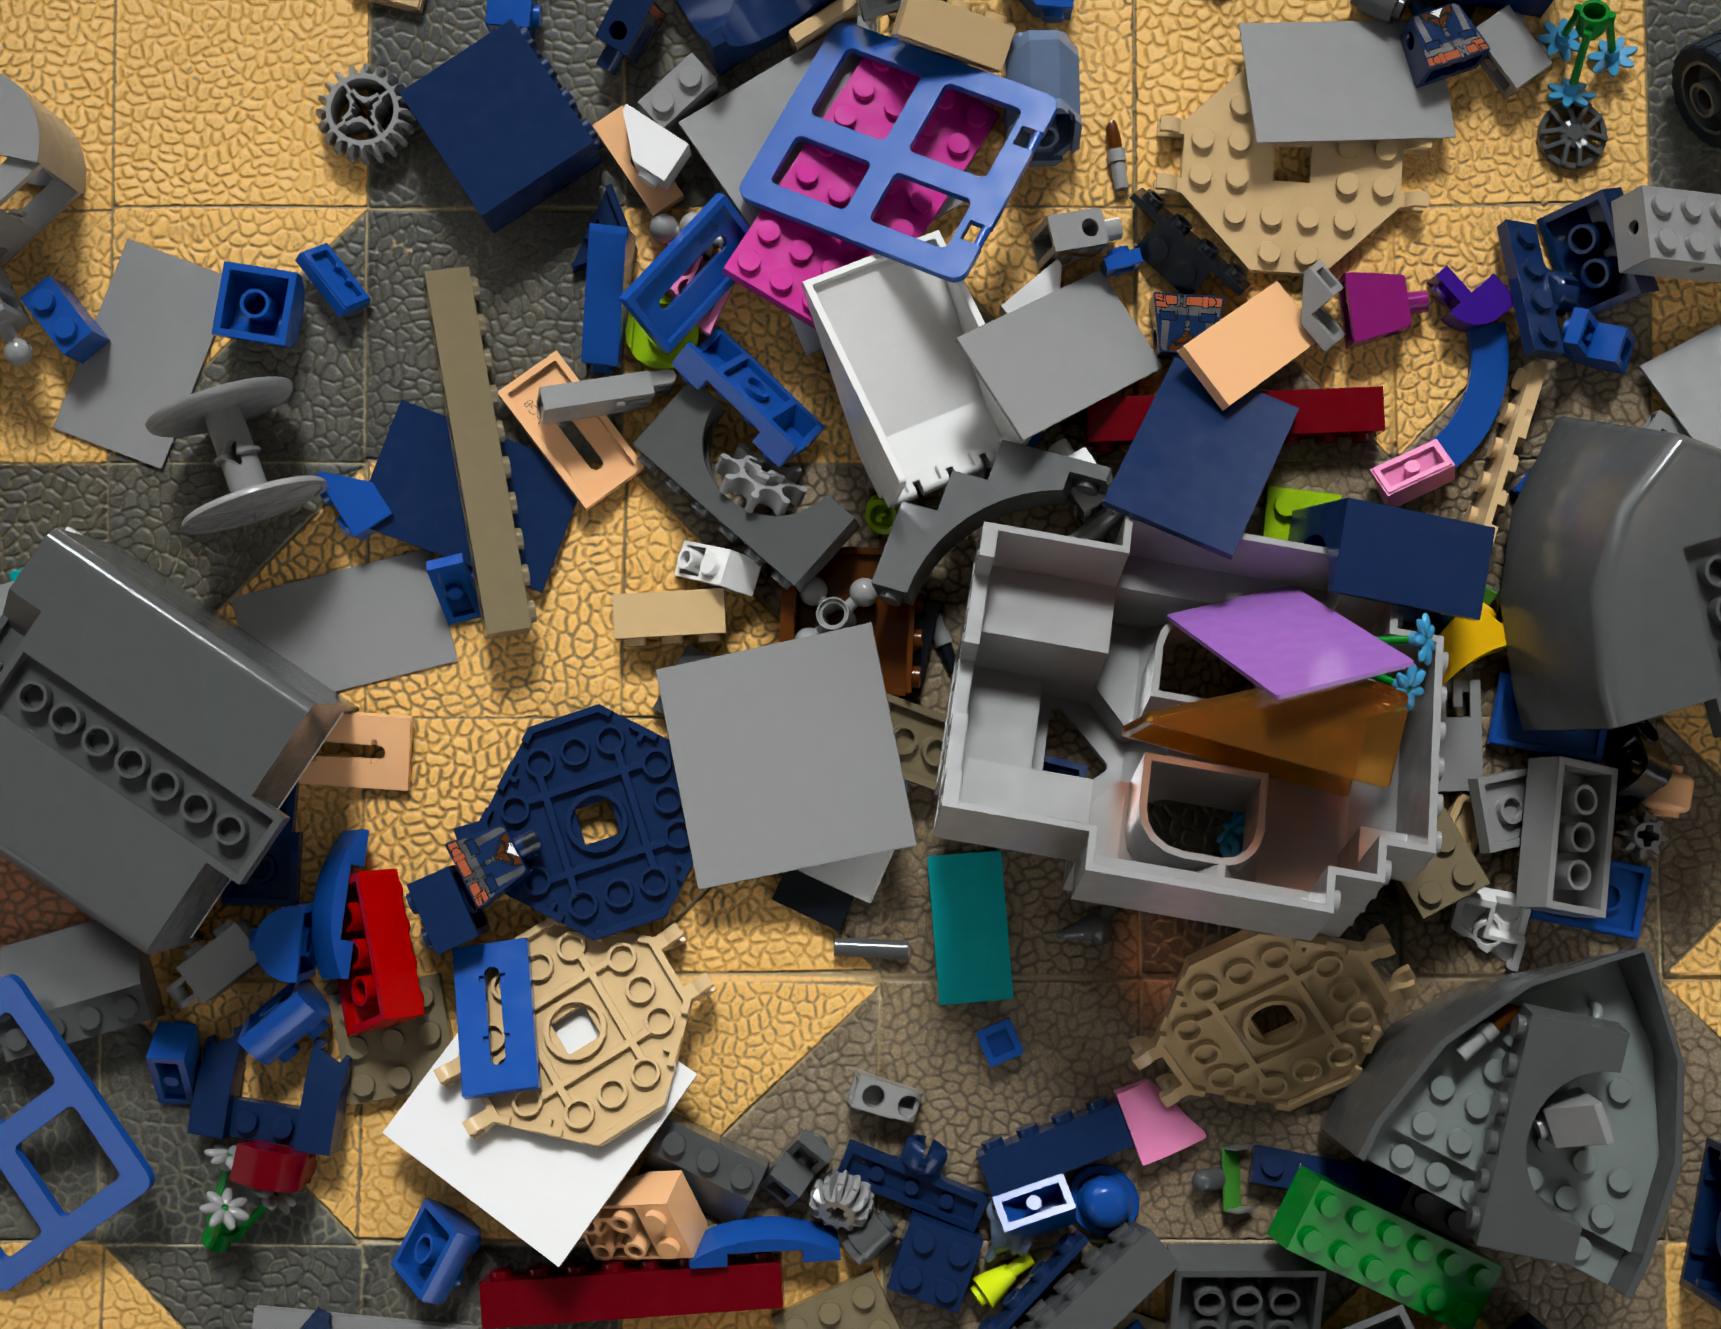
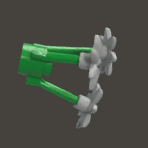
(224, 1211)

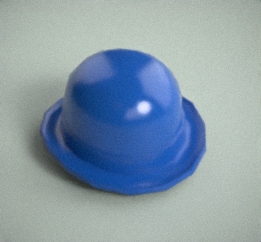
(1103, 1198)

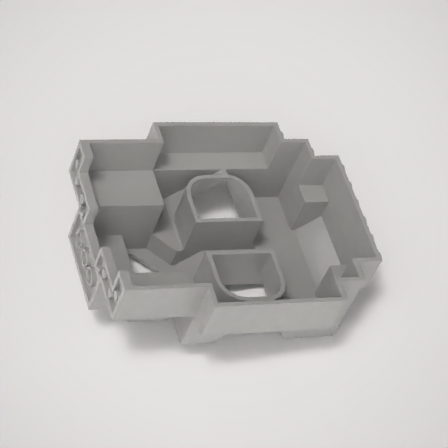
(1085, 636)

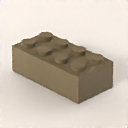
(1447, 877)

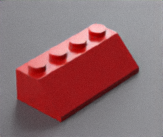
(383, 972)

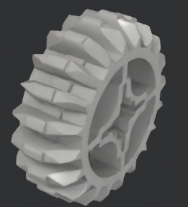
(353, 123)

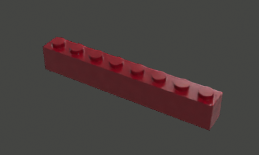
(1321, 415)
(629, 1290)

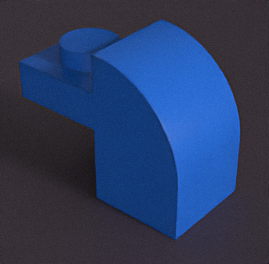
(1596, 343)

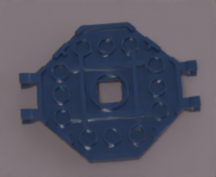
(575, 765)

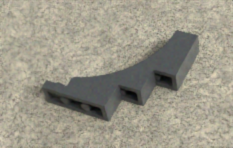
(1018, 481)

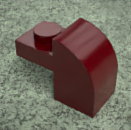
(272, 1166)

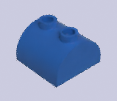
(259, 305)
(285, 943)
(283, 1021)
(436, 1251)

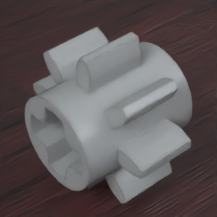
(1653, 835)

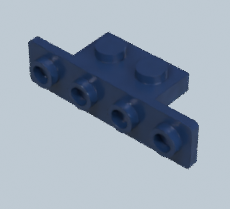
(1040, 1285)

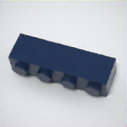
(1054, 1146)

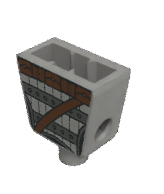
(1073, 236)

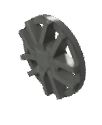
(1572, 136)

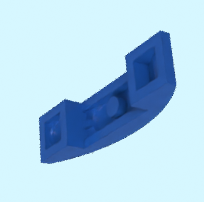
(329, 903)
(766, 1235)

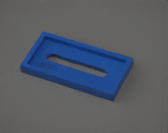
(675, 321)
(521, 1065)

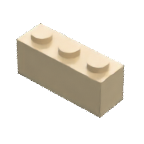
(955, 32)
(670, 616)

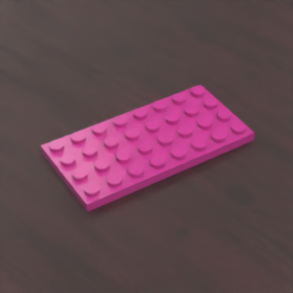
(783, 253)

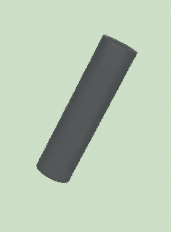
(871, 948)

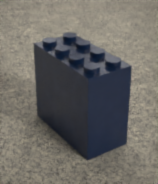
(504, 124)

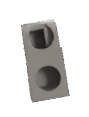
(883, 1096)

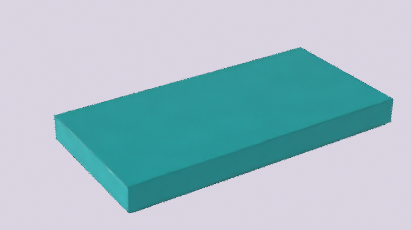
(970, 927)

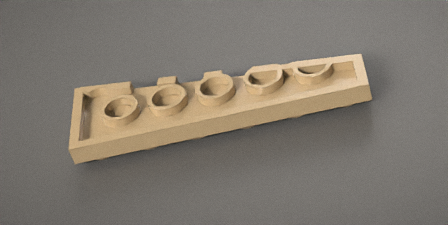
(1503, 463)

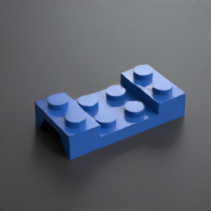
(763, 402)

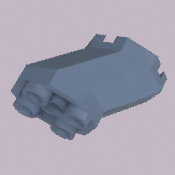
(1049, 64)

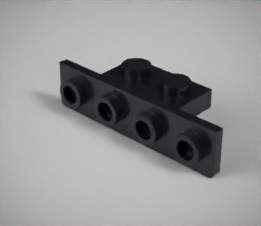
(1179, 252)

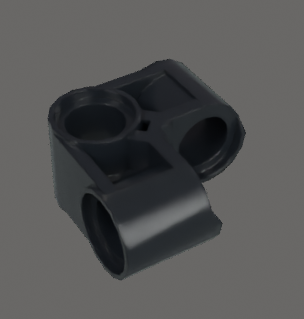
(1639, 762)

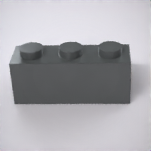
(716, 1168)

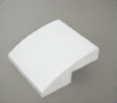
(853, 876)

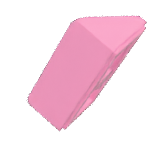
(1413, 474)

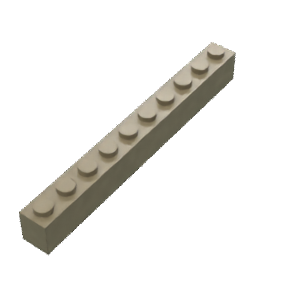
(477, 453)

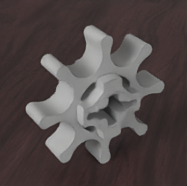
(760, 481)

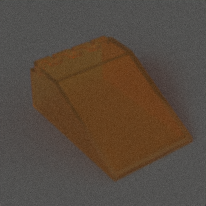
(1304, 739)

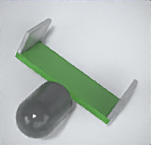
(1227, 1178)

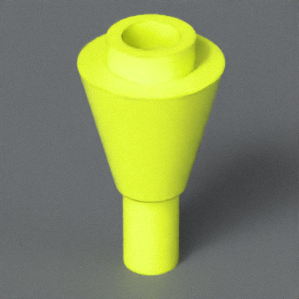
(993, 1284)

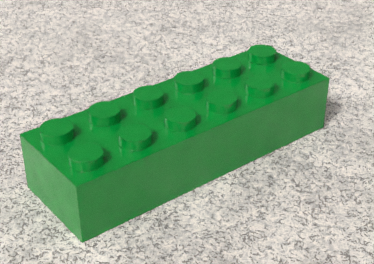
(1384, 1250)

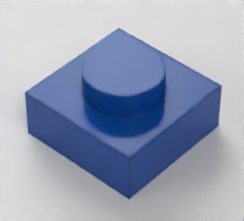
(1121, 261)
(999, 1042)

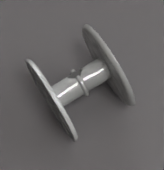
(224, 415)

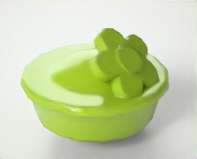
(879, 516)

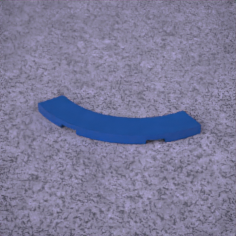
(1483, 394)

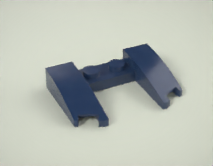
(310, 1128)

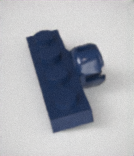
(1535, 290)
(1278, 1167)
(916, 1180)

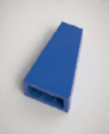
(607, 277)

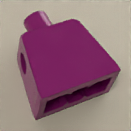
(1377, 306)

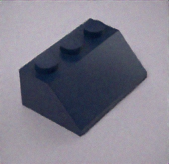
(1584, 244)

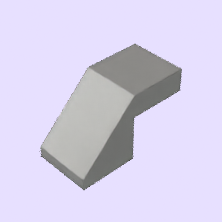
(1318, 289)

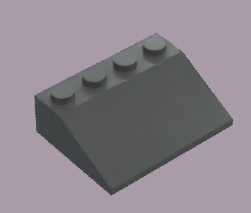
(84, 983)
(1243, 1288)

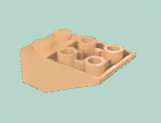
(648, 1220)

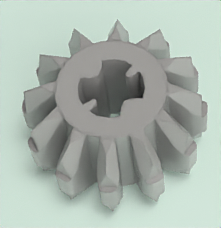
(841, 1199)

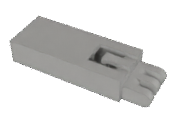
(602, 395)
(1463, 734)

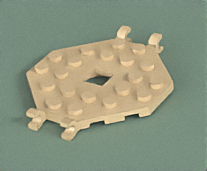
(1283, 223)
(1323, 982)
(622, 1072)

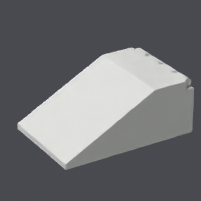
(903, 376)

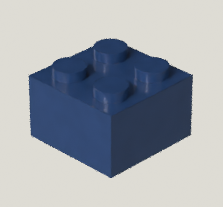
(446, 910)
(934, 1260)

